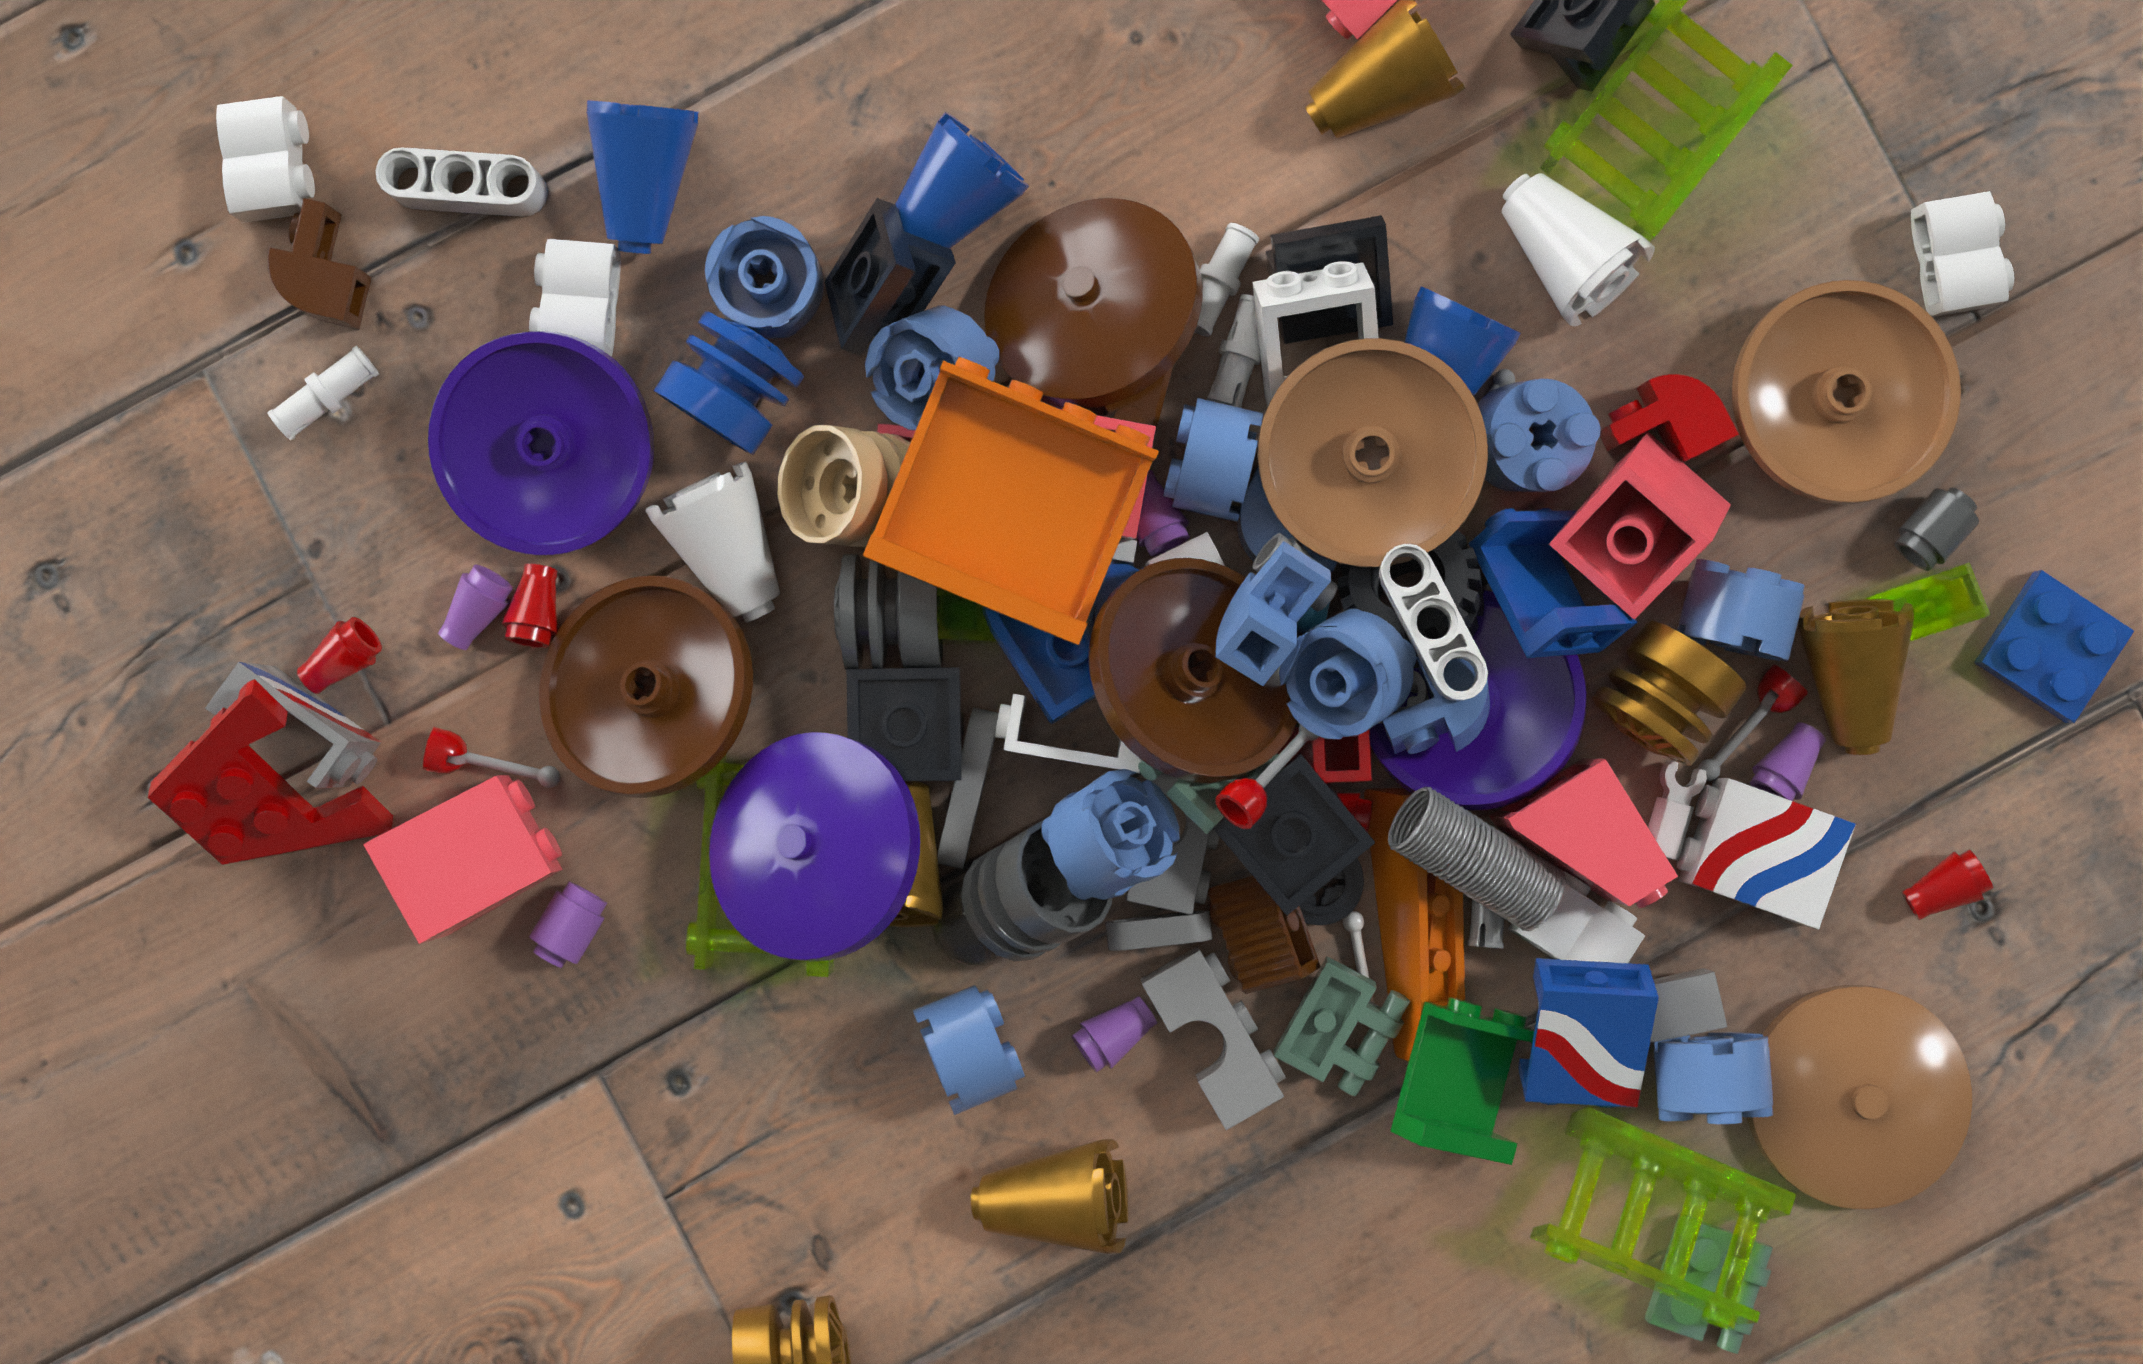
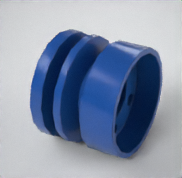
(729, 382)

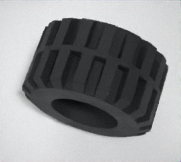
(1459, 570)

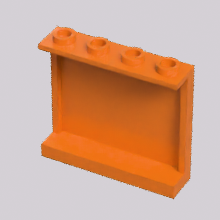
(1011, 500)

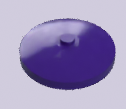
(541, 442)
(1527, 735)
(814, 847)

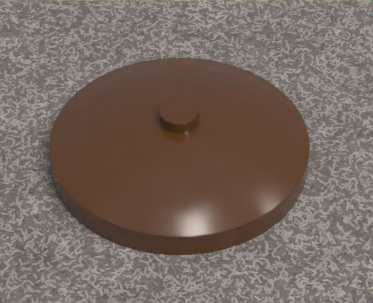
(1094, 302)
(645, 686)
(1166, 687)

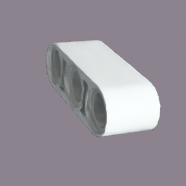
(440, 168)
(1433, 593)

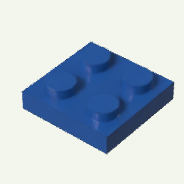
(2054, 646)

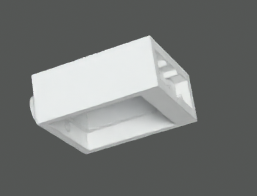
(1296, 293)

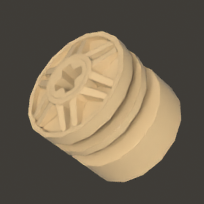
(838, 483)

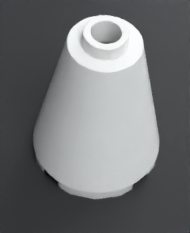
(1572, 245)
(723, 540)

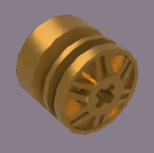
(1673, 686)
(762, 1339)

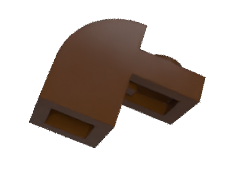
(309, 277)

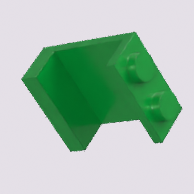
(1459, 1080)

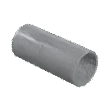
(1481, 860)

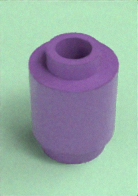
(568, 925)

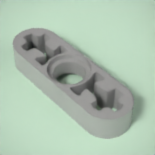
(968, 791)

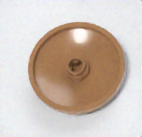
(1846, 392)
(1372, 451)
(1863, 1097)

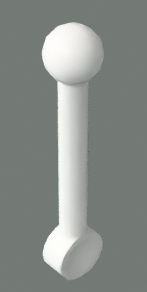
(1354, 923)

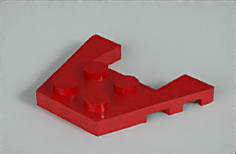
(241, 804)

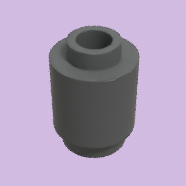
(1937, 528)

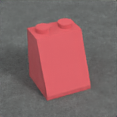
(1641, 526)
(1591, 832)
(465, 857)

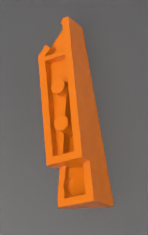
(1417, 923)

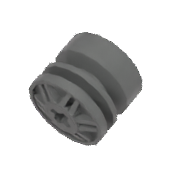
(883, 614)
(1022, 900)

